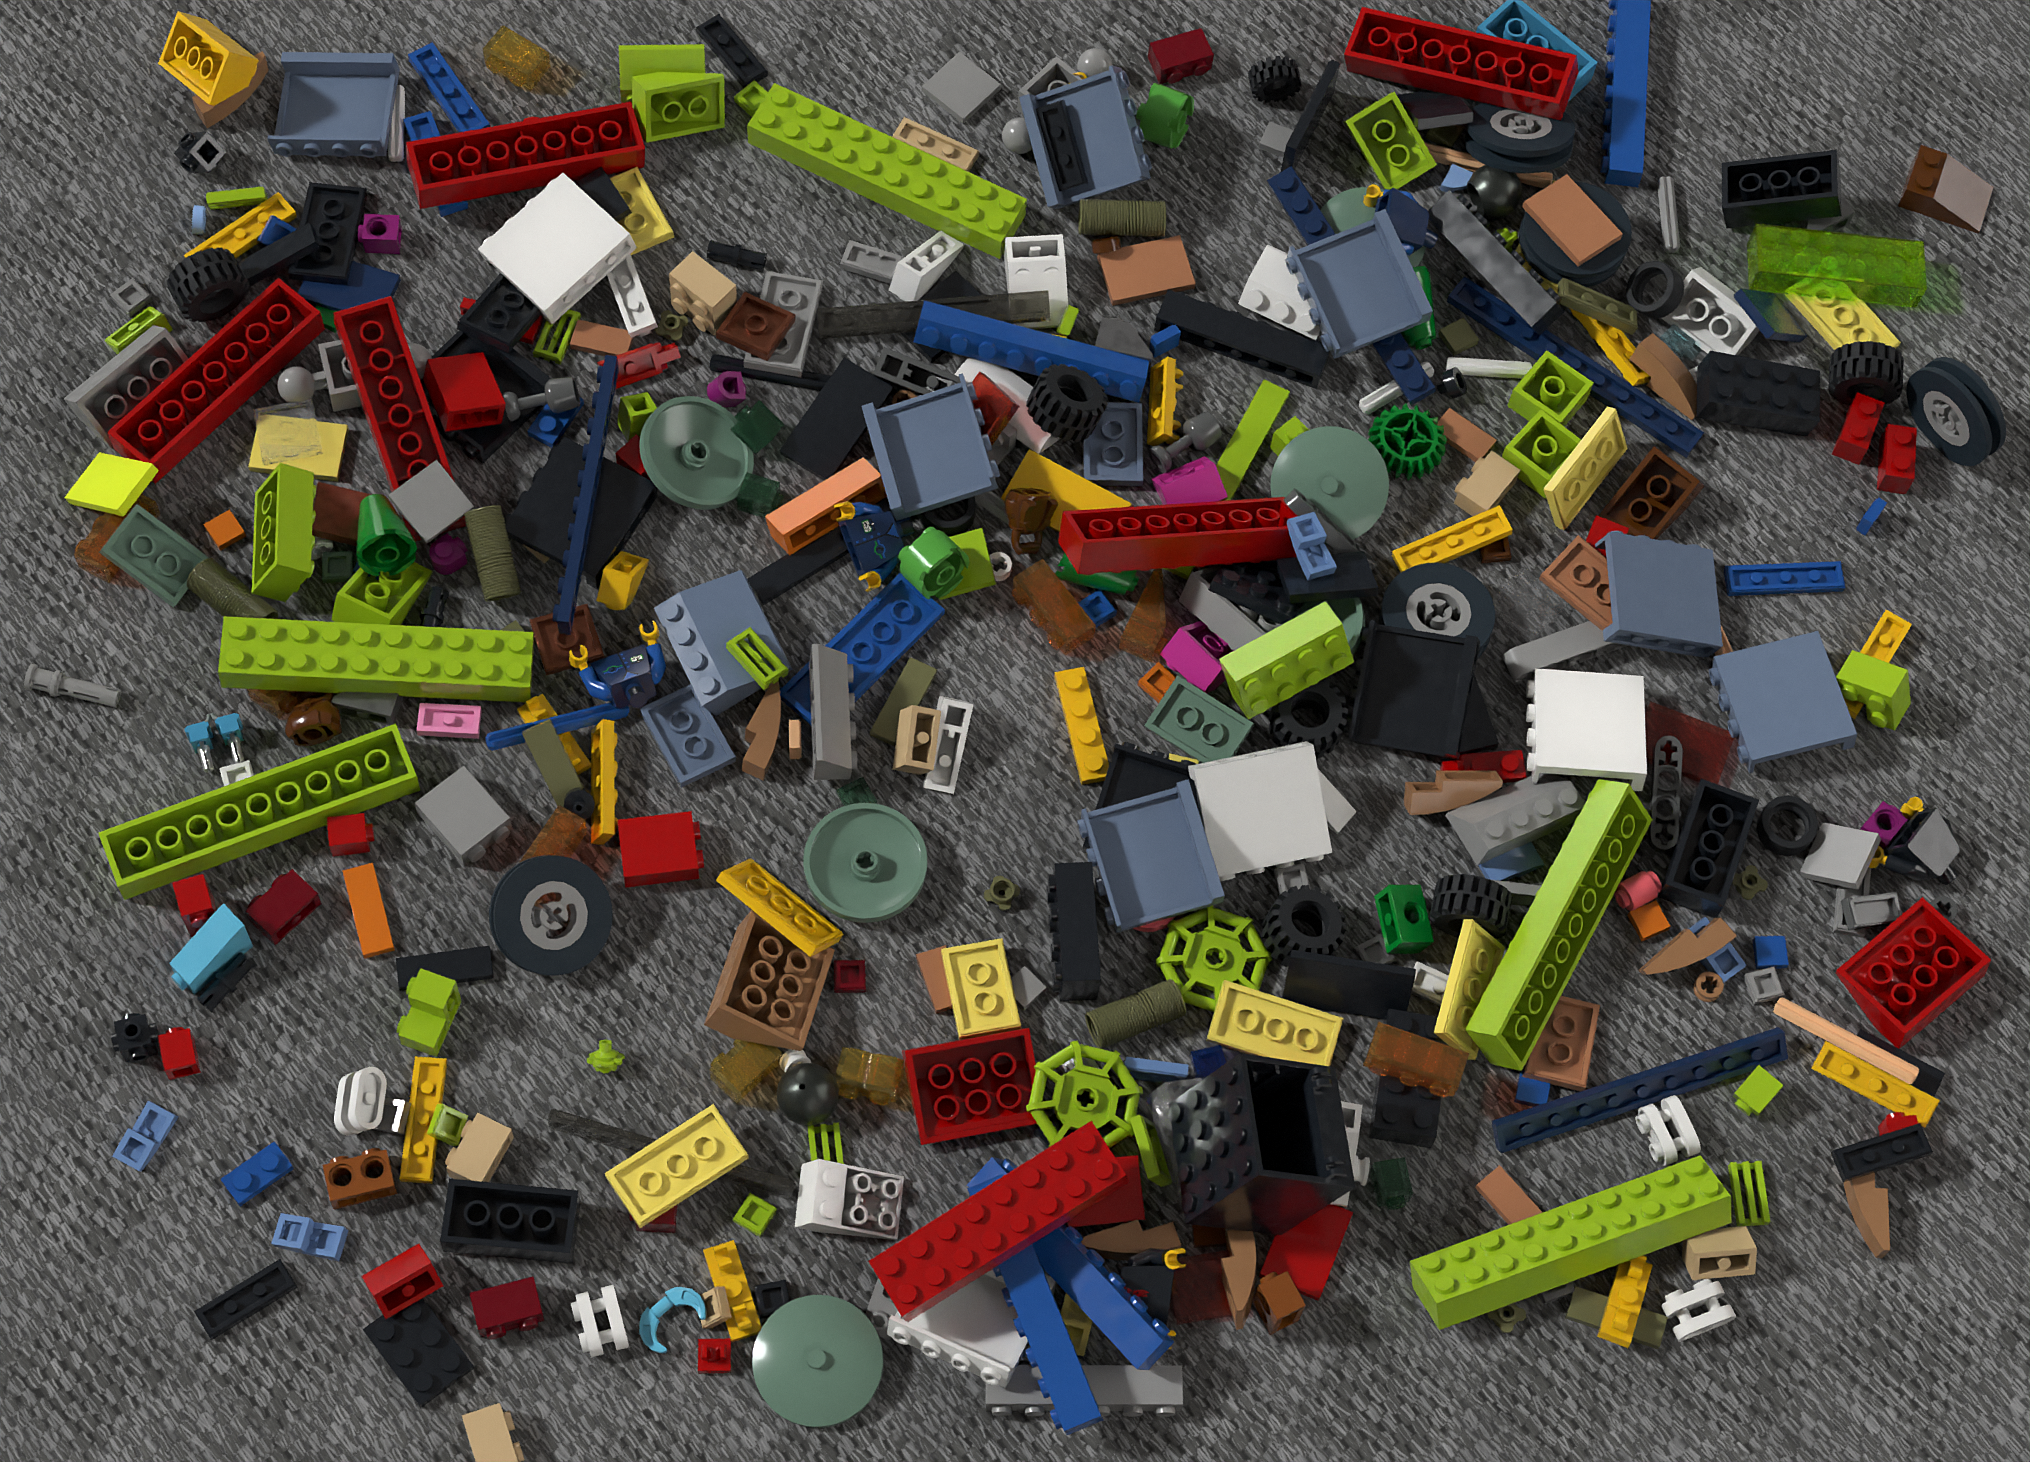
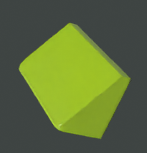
(136, 327)

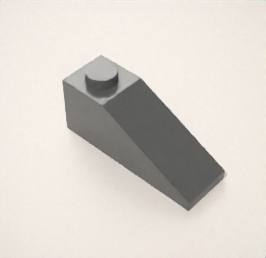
(911, 373)

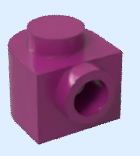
(727, 389)
(448, 554)

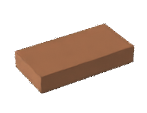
(600, 339)
(1466, 436)
(934, 976)
(1506, 1197)

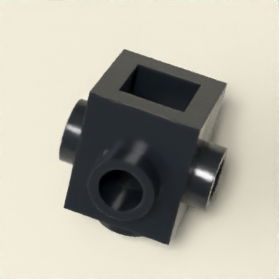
(199, 152)
(135, 1037)

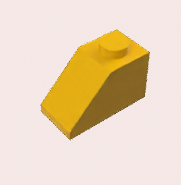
(621, 580)

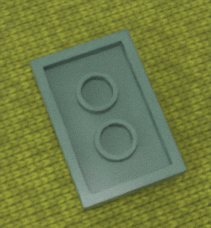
(153, 555)
(1198, 723)

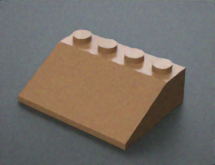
(767, 987)

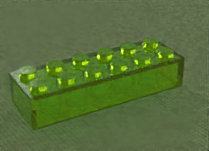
(1836, 265)

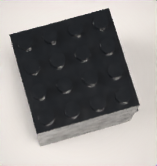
(1261, 1145)

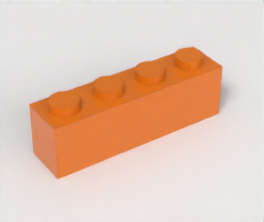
(814, 512)

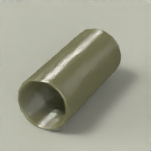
(1113, 218)
(492, 549)
(224, 592)
(1129, 1017)

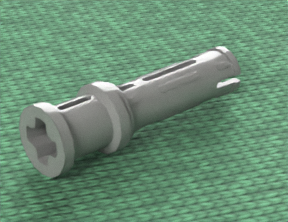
(58, 683)

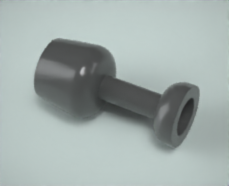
(559, 394)
(1198, 432)

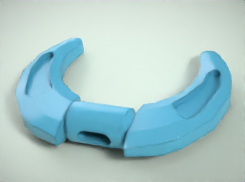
(649, 1319)

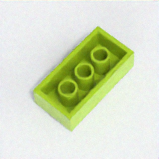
(283, 532)
(1286, 660)

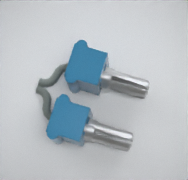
(201, 734)

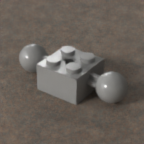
(1052, 76)
(298, 384)

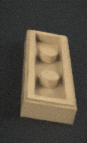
(936, 144)

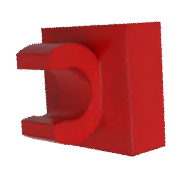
(714, 1355)

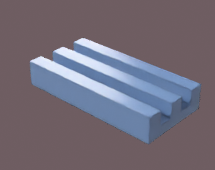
(1156, 1070)

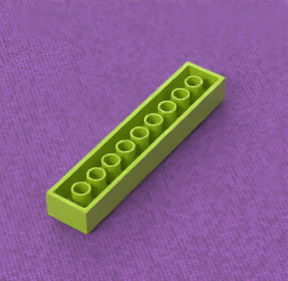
(886, 170)
(376, 659)
(258, 811)
(1559, 925)
(1570, 1242)

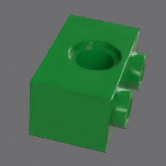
(1404, 919)

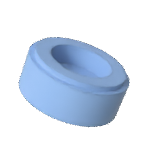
(198, 220)

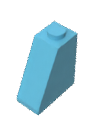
(210, 950)

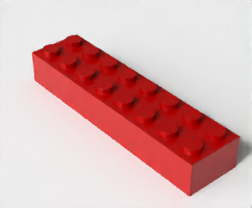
(1461, 63)
(524, 154)
(217, 379)
(391, 393)
(1176, 535)
(998, 1221)

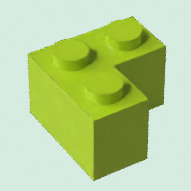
(1877, 685)
(432, 1011)

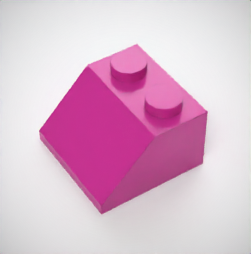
(1190, 483)
(1196, 656)

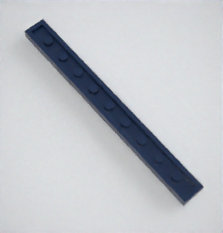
(1314, 227)
(1607, 386)
(584, 504)
(1639, 1090)

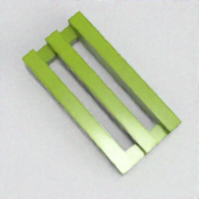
(236, 198)
(549, 354)
(749, 666)
(823, 1129)
(1761, 1193)

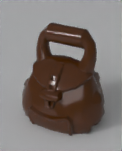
(1028, 514)
(313, 719)

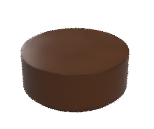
(1105, 244)

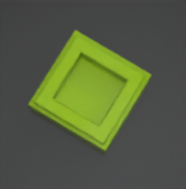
(750, 97)
(1067, 320)
(447, 1124)
(755, 1214)

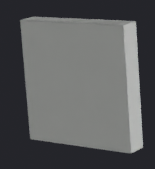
(961, 87)
(431, 501)
(1840, 855)

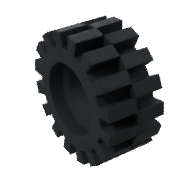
(1274, 79)

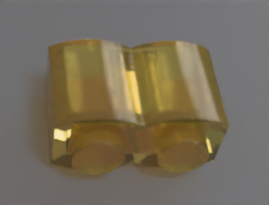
(869, 1075)

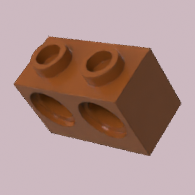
(360, 1187)
(1278, 1301)

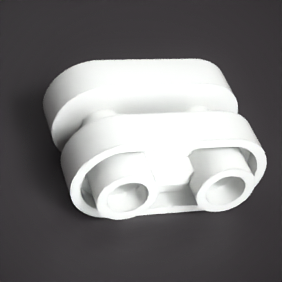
(360, 1101)
(1662, 1146)
(1706, 1294)
(584, 1310)

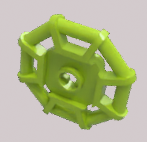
(1205, 943)
(1077, 1081)

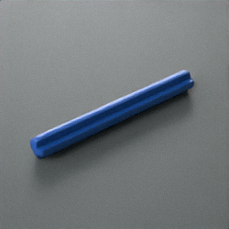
(562, 724)

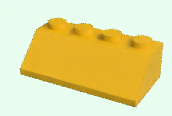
(206, 59)

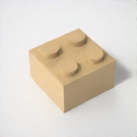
(701, 293)

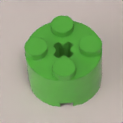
(1165, 115)
(933, 563)

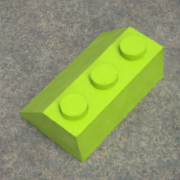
(647, 59)

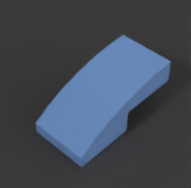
(1309, 545)
(1512, 863)
(1723, 962)
(145, 1137)
(309, 1237)

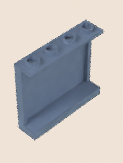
(335, 104)
(1103, 131)
(1359, 286)
(932, 449)
(1662, 595)
(1782, 699)
(1151, 858)

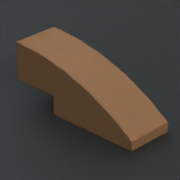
(212, 114)
(1668, 374)
(763, 734)
(1449, 791)
(1690, 948)
(1870, 1212)
(1129, 1239)
(1239, 1274)

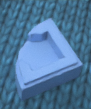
(1456, 179)

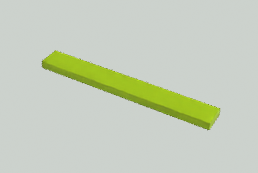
(1246, 443)

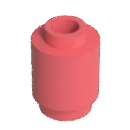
(1638, 890)

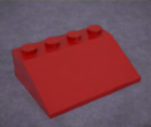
(1912, 972)
(971, 1085)

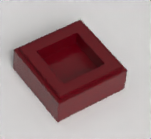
(849, 976)

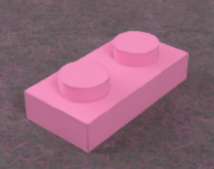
(449, 720)

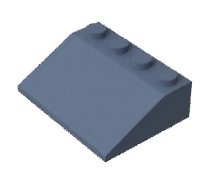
(701, 624)

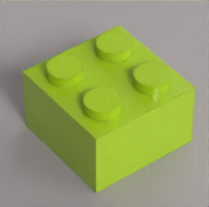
(1552, 388)
(1540, 450)

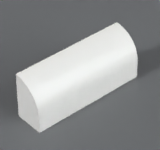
(1019, 391)

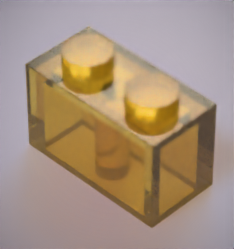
(516, 58)
(743, 1067)

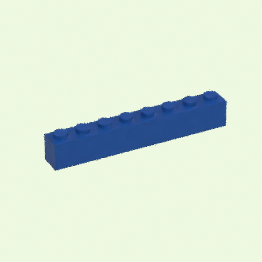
(1626, 92)
(1027, 349)
(1093, 1288)
(1048, 1338)

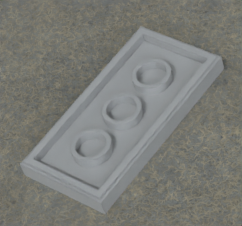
(799, 297)

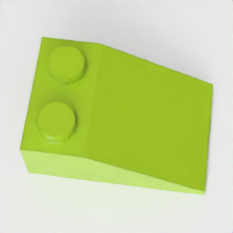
(678, 103)
(1390, 142)
(381, 600)

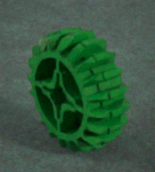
(1430, 444)

